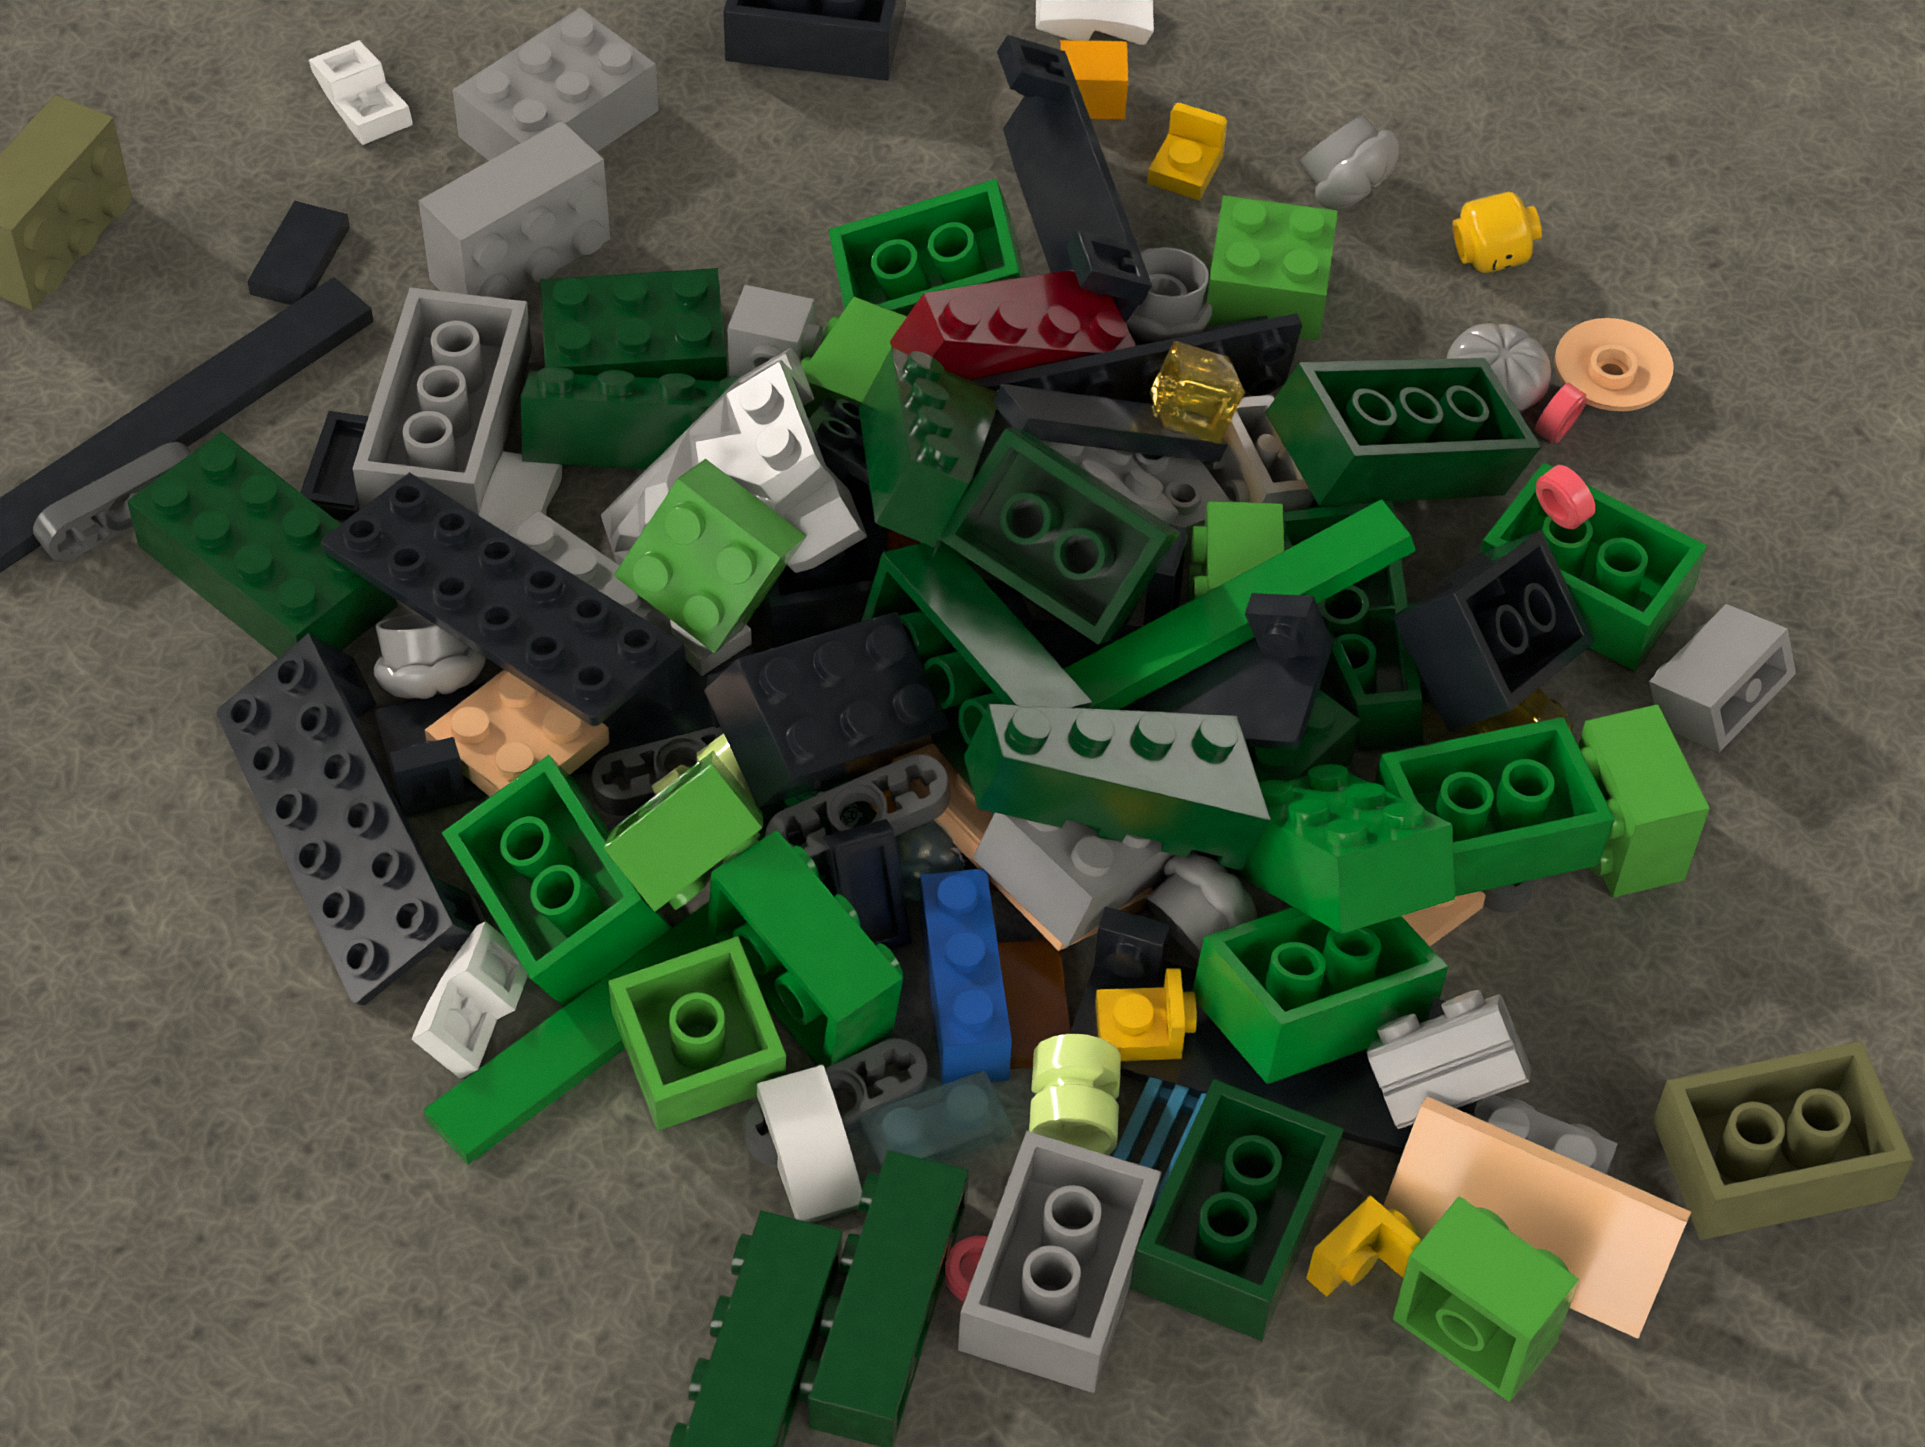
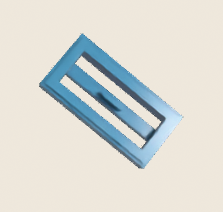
(1175, 1102)

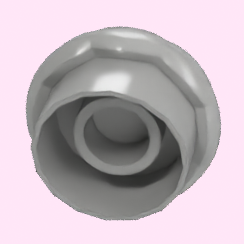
(1351, 163)
(1176, 299)
(1512, 355)
(423, 659)
(1199, 900)

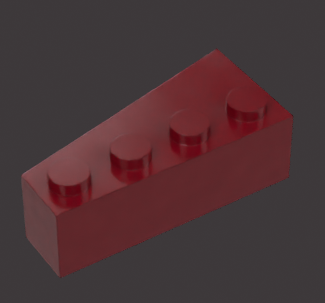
(1012, 325)

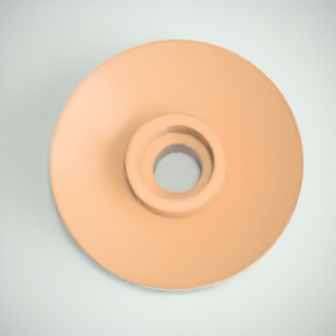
(1614, 364)

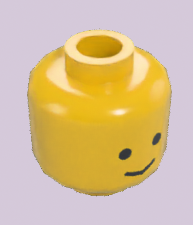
(1496, 232)

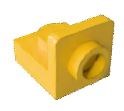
(1189, 151)
(1147, 1020)
(1358, 1242)

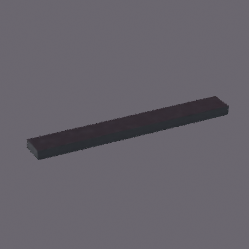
(190, 405)

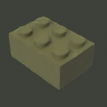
(57, 195)
(1781, 1140)

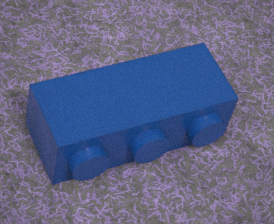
(964, 975)

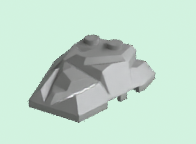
(765, 445)

